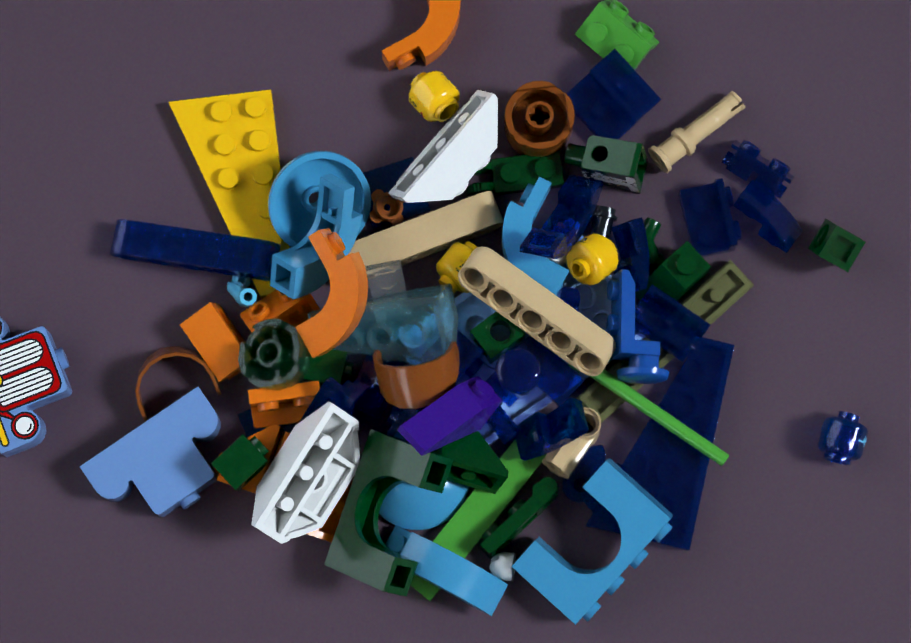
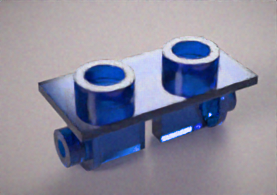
(748, 159)

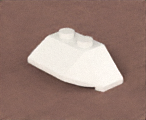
(453, 154)
(308, 475)

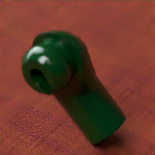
(652, 228)

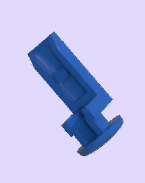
(620, 324)

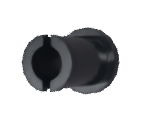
(603, 221)

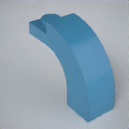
(516, 227)
(299, 268)
(449, 570)

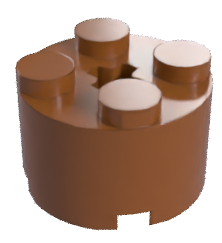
(553, 107)

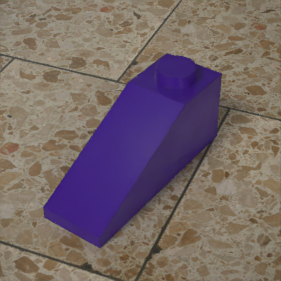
(451, 416)

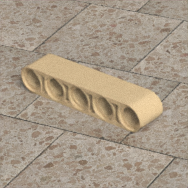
(432, 231)
(537, 311)

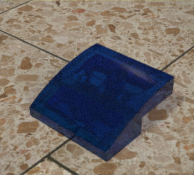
(612, 97)

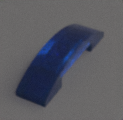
(568, 220)

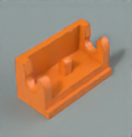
(215, 340)

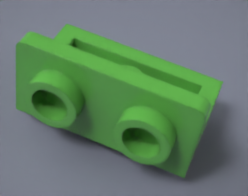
(611, 28)

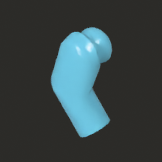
(238, 290)

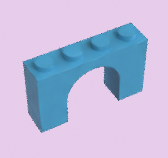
(578, 589)

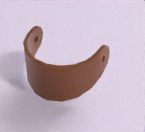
(164, 353)
(417, 384)

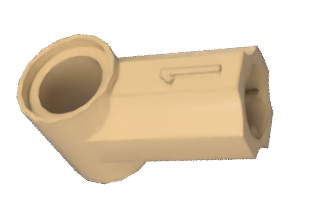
(566, 458)

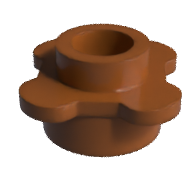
(379, 214)

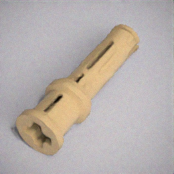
(684, 140)

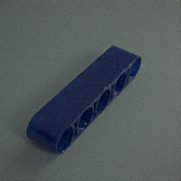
(193, 249)

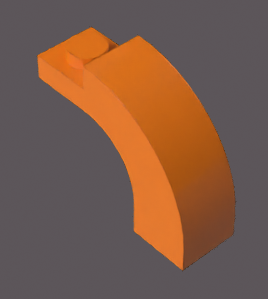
(429, 39)
(346, 295)

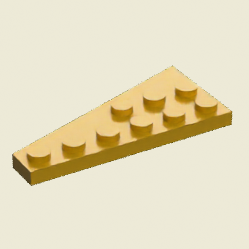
(238, 157)

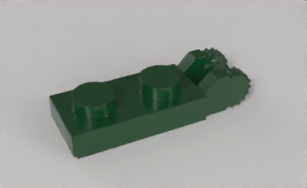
(515, 172)
(521, 516)

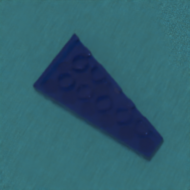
(664, 462)

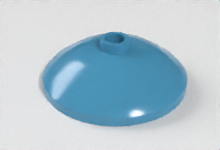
(298, 179)
(421, 508)

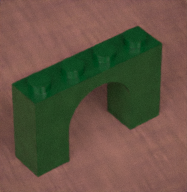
(357, 542)

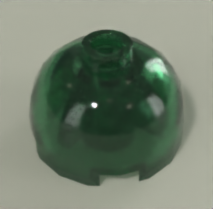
(274, 356)

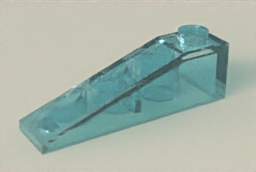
(406, 325)

